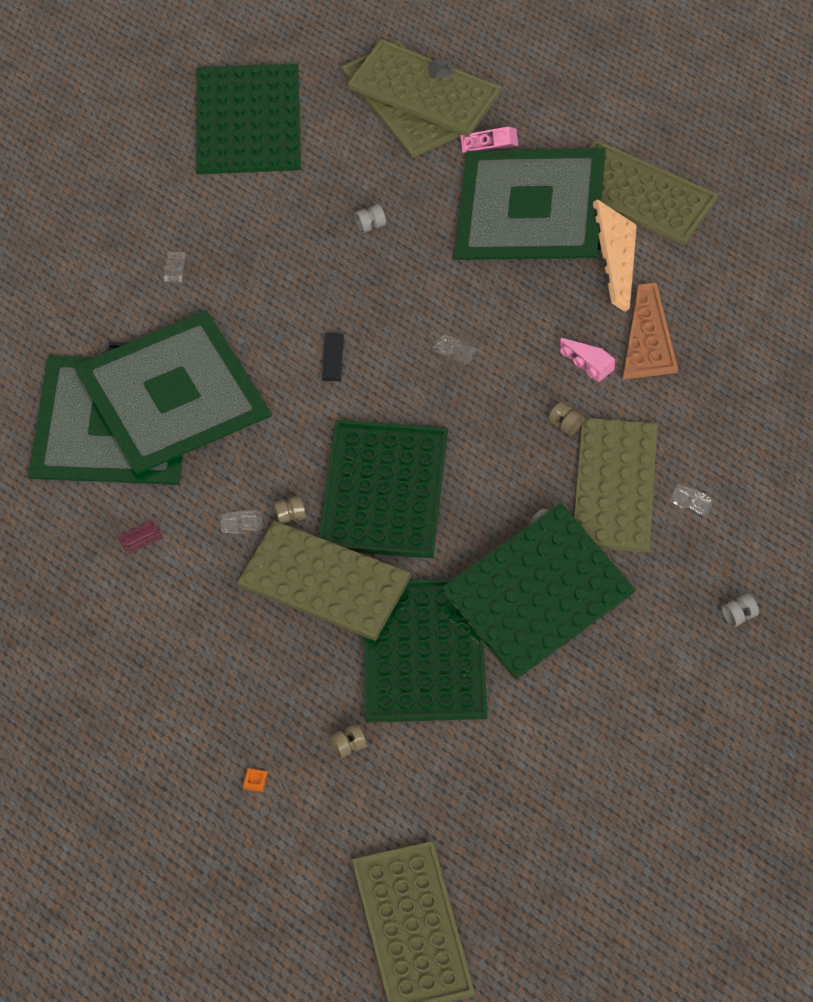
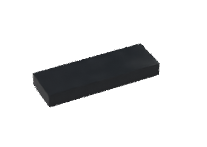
(333, 357)

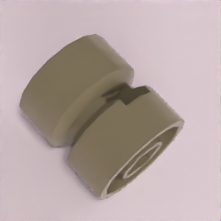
(564, 417)
(289, 510)
(341, 742)

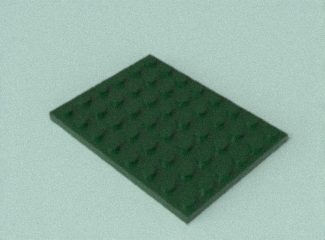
(248, 119)
(384, 488)
(538, 590)
(425, 661)

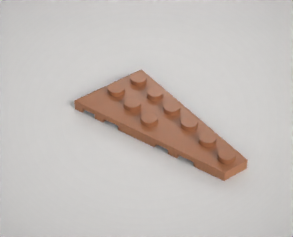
(649, 344)

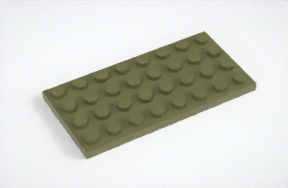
(405, 82)
(411, 131)
(653, 196)
(616, 483)
(324, 580)
(412, 926)

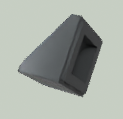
(440, 69)

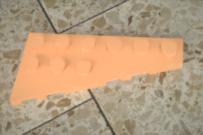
(618, 249)

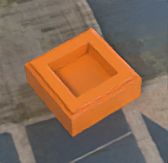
(255, 780)

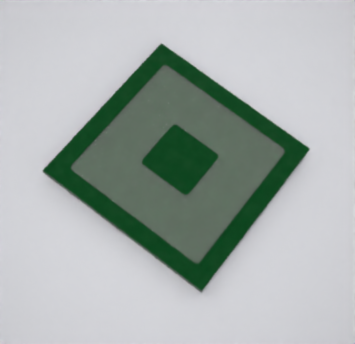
(530, 204)
(172, 392)
(74, 438)

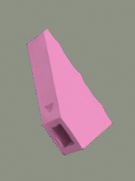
(490, 139)
(591, 359)

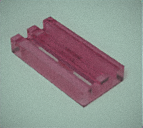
(139, 534)

